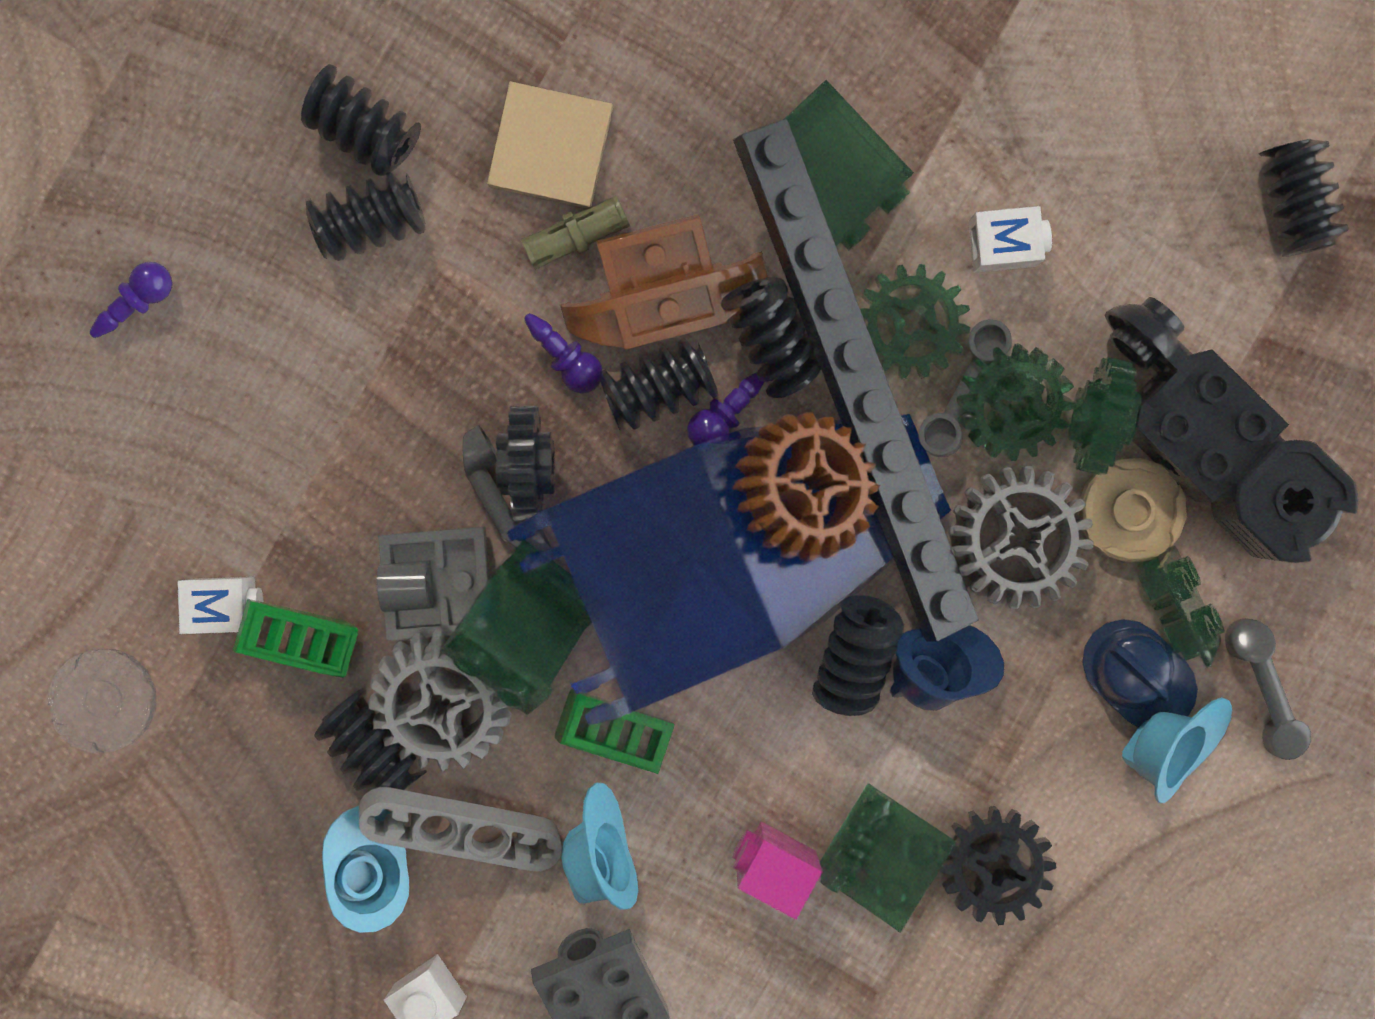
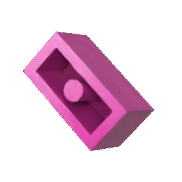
(776, 869)

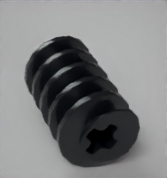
(356, 125)
(1303, 195)
(365, 217)
(777, 331)
(658, 384)
(858, 656)
(365, 747)

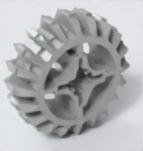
(1034, 558)
(405, 717)

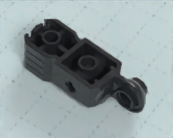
(1227, 442)

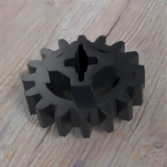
(525, 462)
(991, 887)

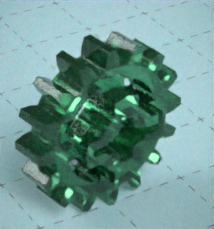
(932, 336)
(1015, 379)
(1104, 416)

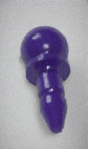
(147, 285)
(578, 369)
(720, 417)

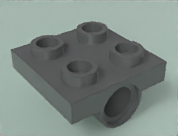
(430, 579)
(599, 979)

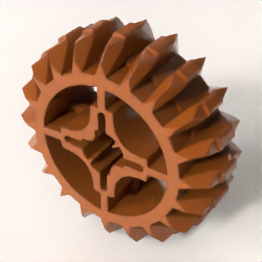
(826, 464)

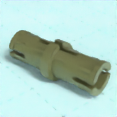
(575, 232)

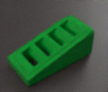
(337, 651)
(656, 748)

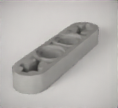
(457, 838)

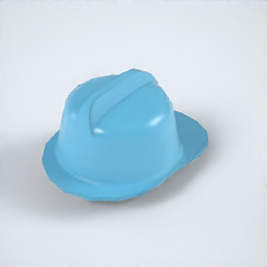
(1174, 745)
(598, 854)
(361, 877)

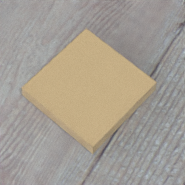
(550, 145)

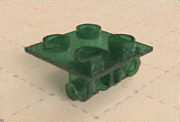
(1200, 623)
(884, 857)

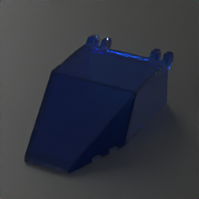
(683, 581)

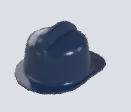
(945, 670)
(1138, 672)

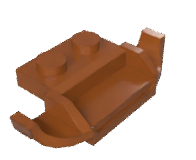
(659, 286)

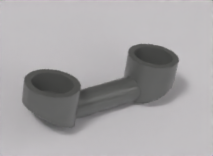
(941, 432)
(477, 457)
(1256, 643)

